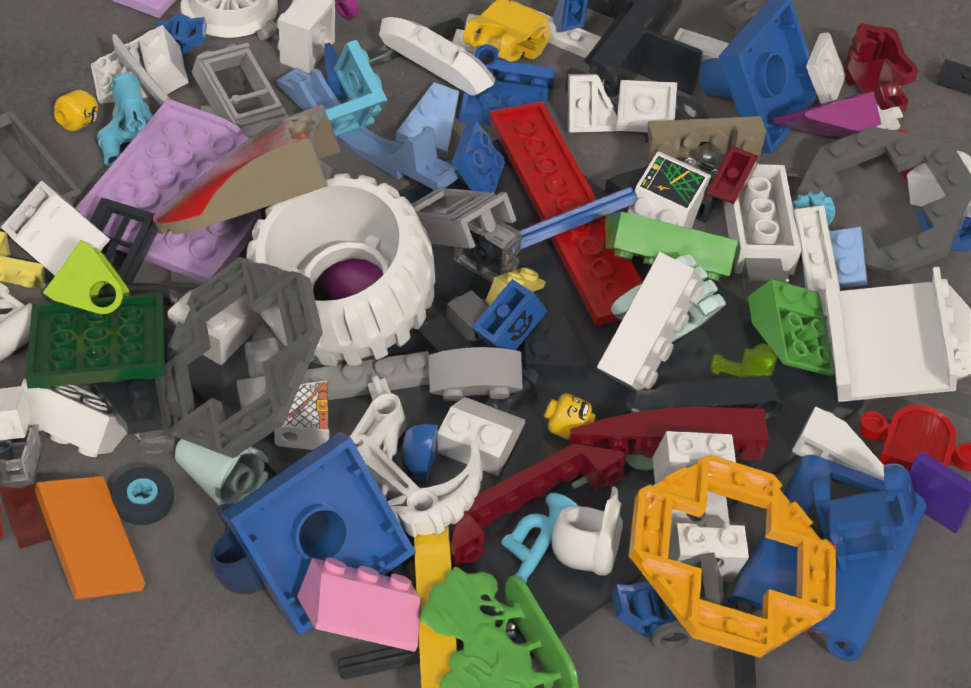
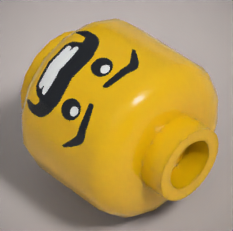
(76, 110)
(567, 414)

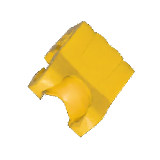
(511, 29)

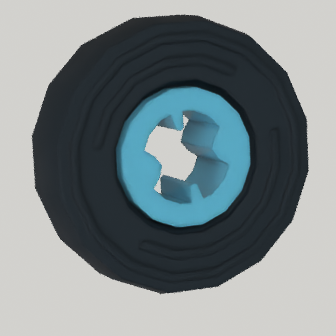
(135, 508)

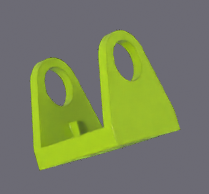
(83, 278)

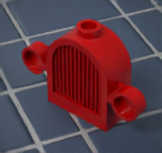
(916, 430)

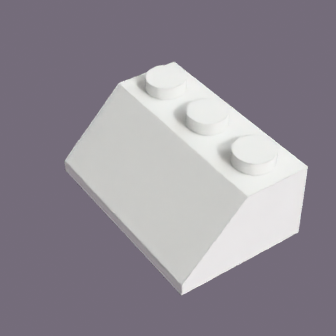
(75, 418)

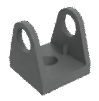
(714, 592)

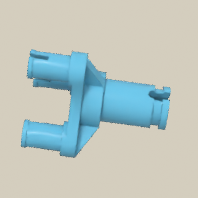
(129, 117)

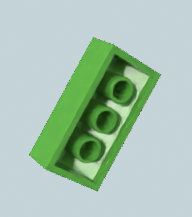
(645, 238)

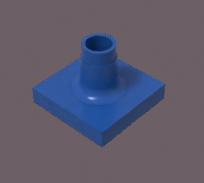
(764, 70)
(318, 511)

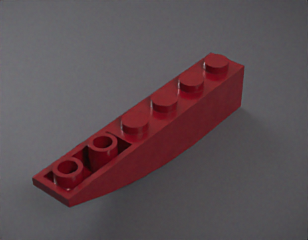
(643, 431)

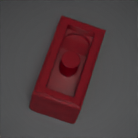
(733, 174)

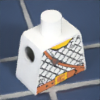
(307, 420)

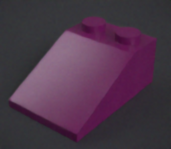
(836, 117)

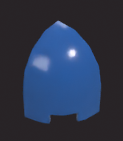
(420, 450)

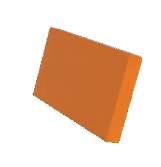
(89, 537)

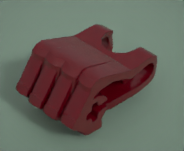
(880, 65)

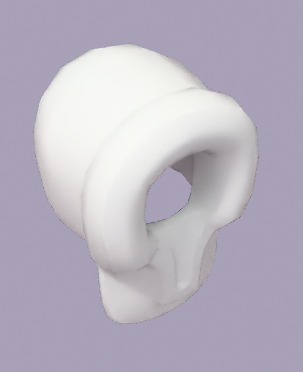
(589, 537)

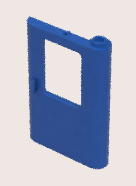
(858, 590)

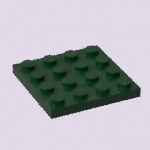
(90, 347)

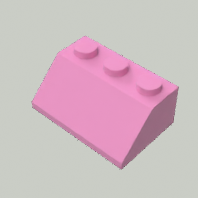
(361, 603)

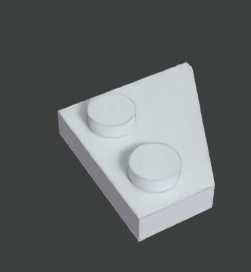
(589, 105)

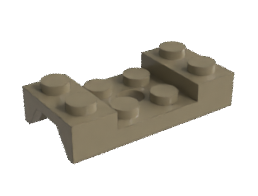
(681, 137)

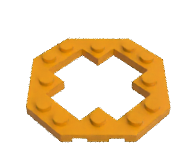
(681, 583)

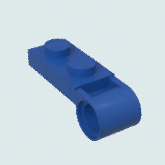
(516, 72)

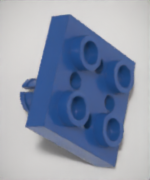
(478, 159)

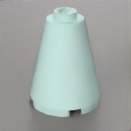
(221, 476)

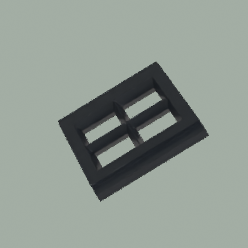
(142, 242)

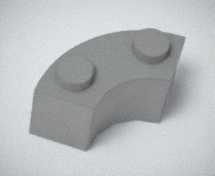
(475, 372)

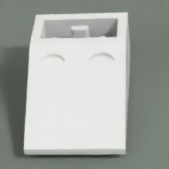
(158, 56)
(51, 227)

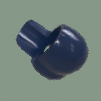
(231, 563)

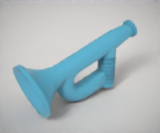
(531, 557)

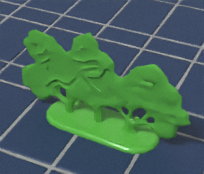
(488, 653)

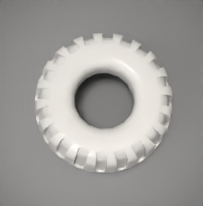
(342, 224)

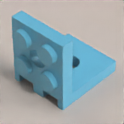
(362, 89)

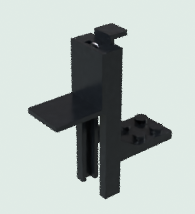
(641, 48)

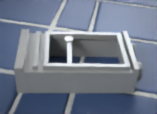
(234, 55)
(448, 211)

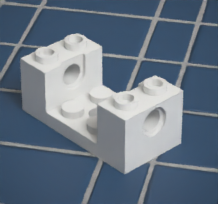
(714, 531)

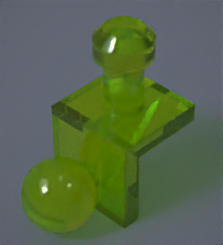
(754, 363)

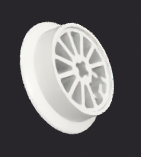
(231, 17)

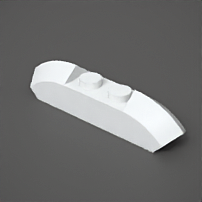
(436, 54)

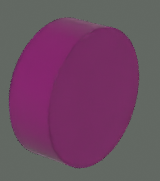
(347, 9)

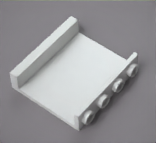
(892, 339)

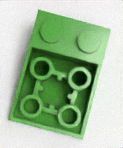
(792, 325)

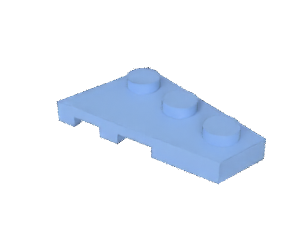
(434, 110)

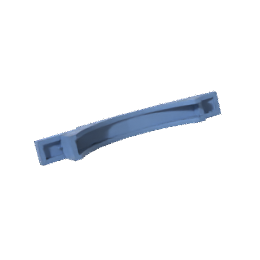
(412, 158)

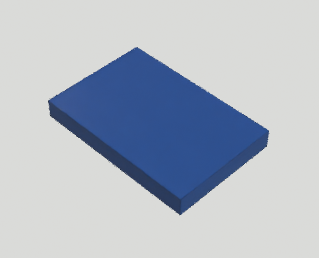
(498, 97)

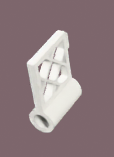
(14, 325)

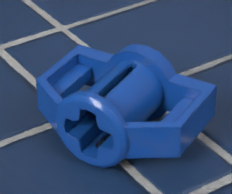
(182, 26)
(645, 605)

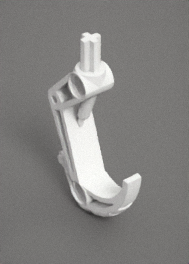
(416, 509)

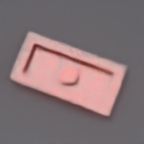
(25, 515)

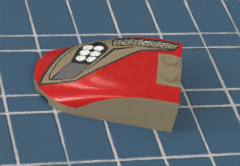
(256, 174)

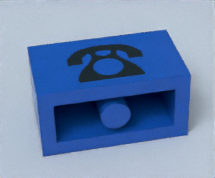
(510, 317)

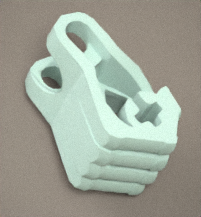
(698, 313)

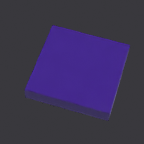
(943, 490)

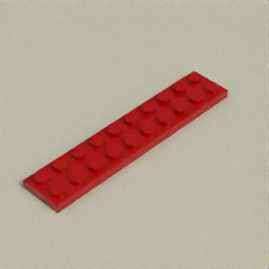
(556, 187)

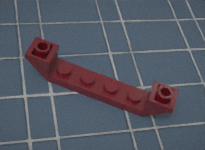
(596, 464)

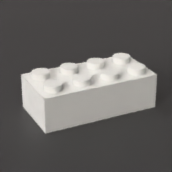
(764, 220)
(652, 323)

